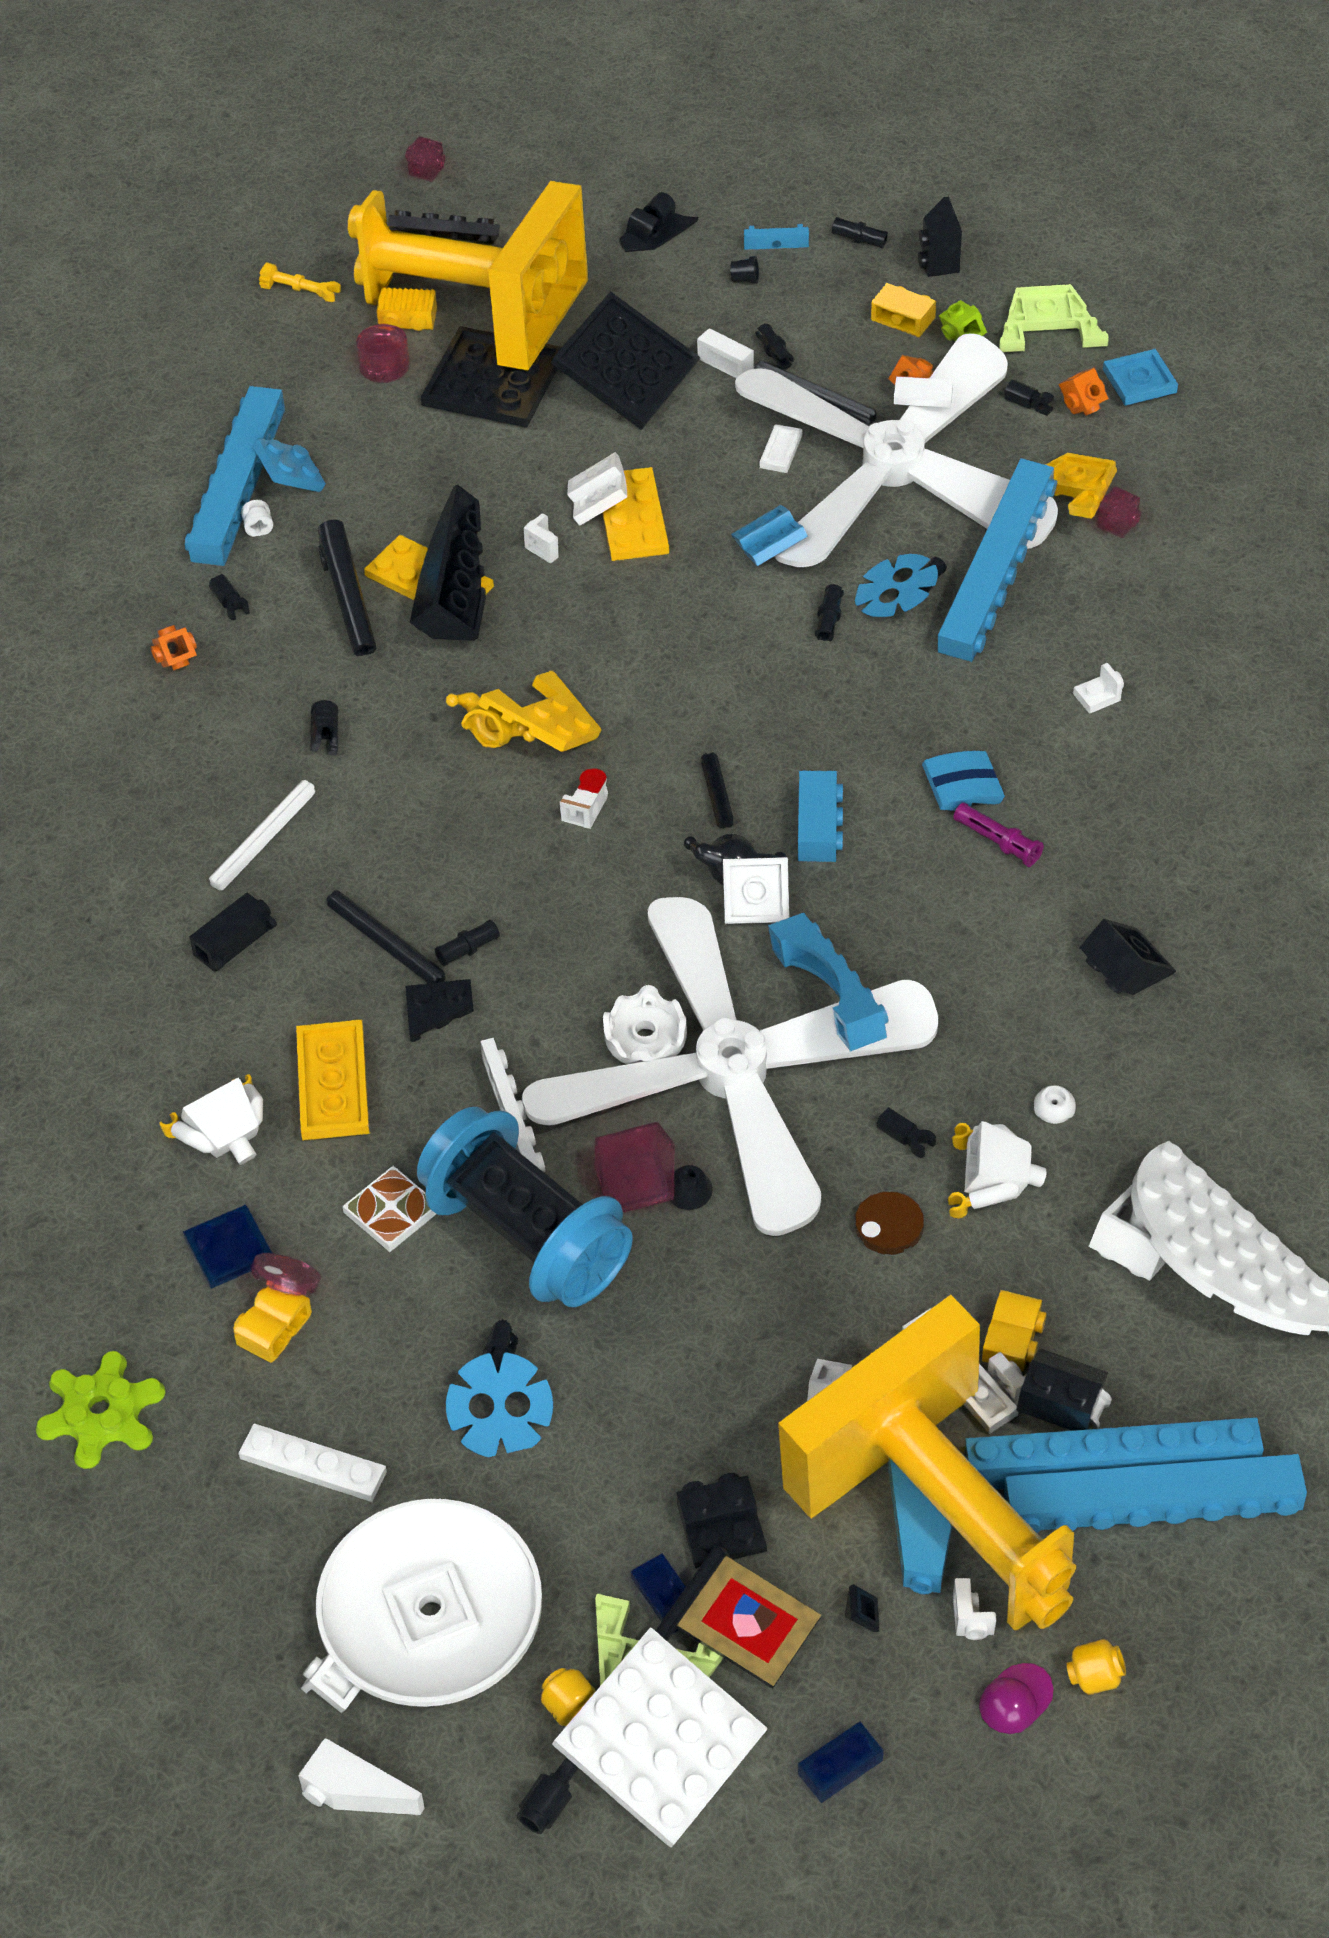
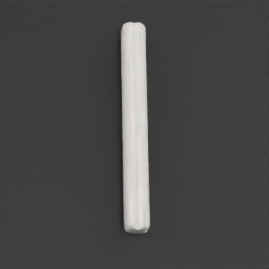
(262, 835)

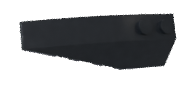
(449, 587)

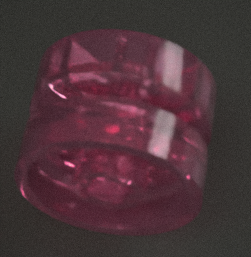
(383, 353)

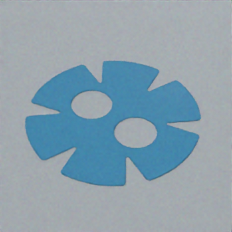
(909, 594)
(483, 1378)

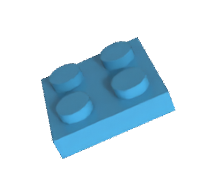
(1140, 377)
(289, 464)

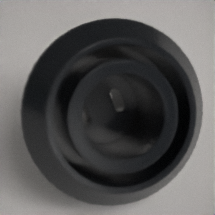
(691, 1188)

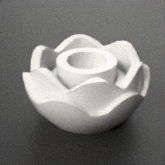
(1052, 1113)

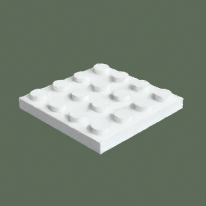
(660, 1737)

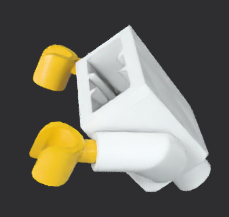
(221, 1121)
(995, 1166)

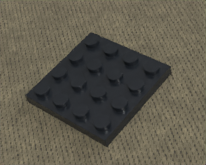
(454, 228)
(625, 360)
(474, 384)

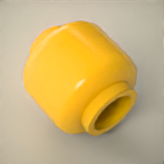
(1096, 1666)
(565, 1694)

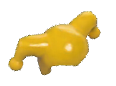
(487, 724)

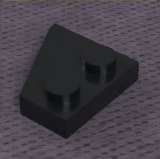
(437, 1005)

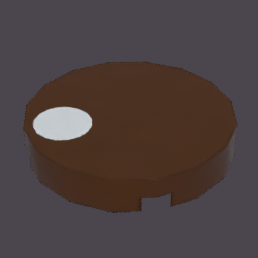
(889, 1222)

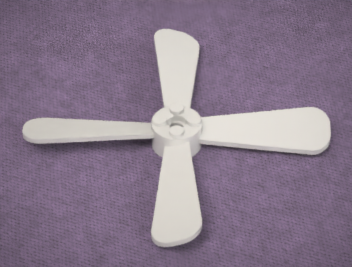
(895, 449)
(734, 1063)

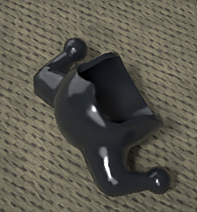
(725, 847)

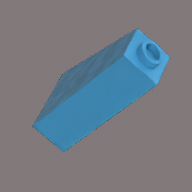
(921, 1535)

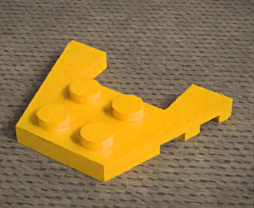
(1084, 480)
(556, 720)

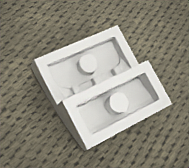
(597, 488)

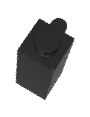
(231, 931)

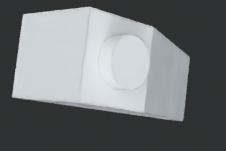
(353, 1784)

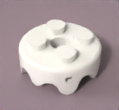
(641, 1012)

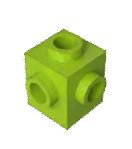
(961, 320)

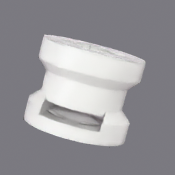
(256, 518)

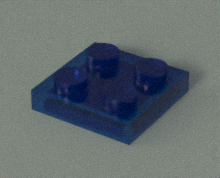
(226, 1245)

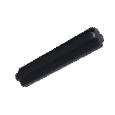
(717, 790)

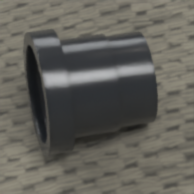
(745, 270)

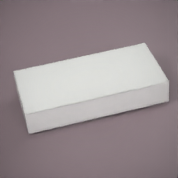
(923, 392)
(781, 448)

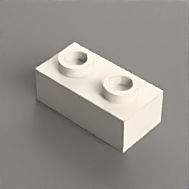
(724, 353)

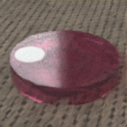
(285, 1273)

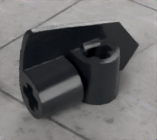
(654, 224)

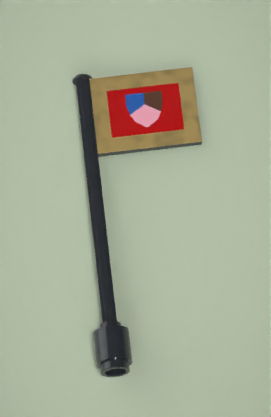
(729, 1614)

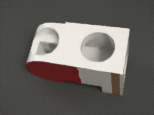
(587, 800)

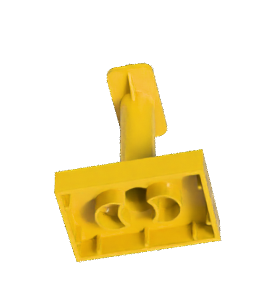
(528, 279)
(891, 1411)

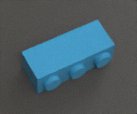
(819, 816)

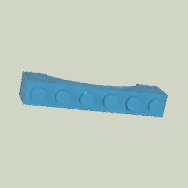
(858, 1016)

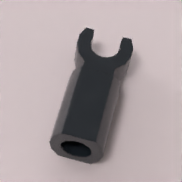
(1029, 397)
(228, 596)
(905, 1131)

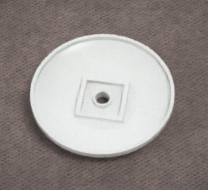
(421, 1556)

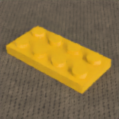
(636, 523)
(401, 566)
(332, 1080)

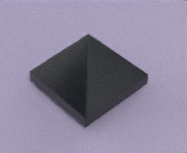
(862, 1608)

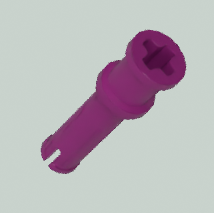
(1009, 840)

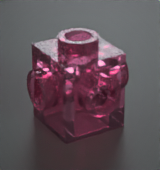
(425, 158)
(1119, 512)

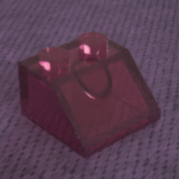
(636, 1166)

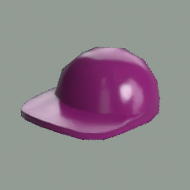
(1016, 1698)

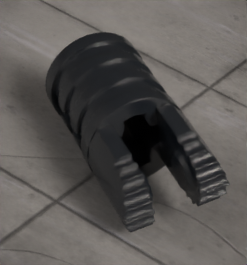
(324, 726)
(500, 1341)

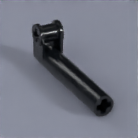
(338, 559)

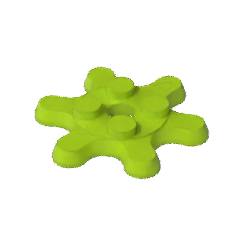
(114, 1424)

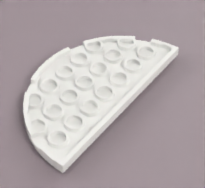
(1224, 1246)

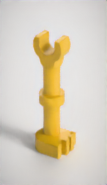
(270, 274)

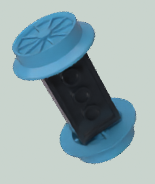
(572, 1243)

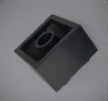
(940, 240)
(1125, 957)
(1061, 1390)

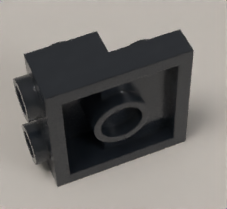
(721, 1515)

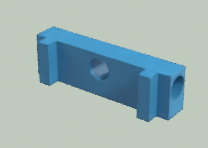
(776, 238)

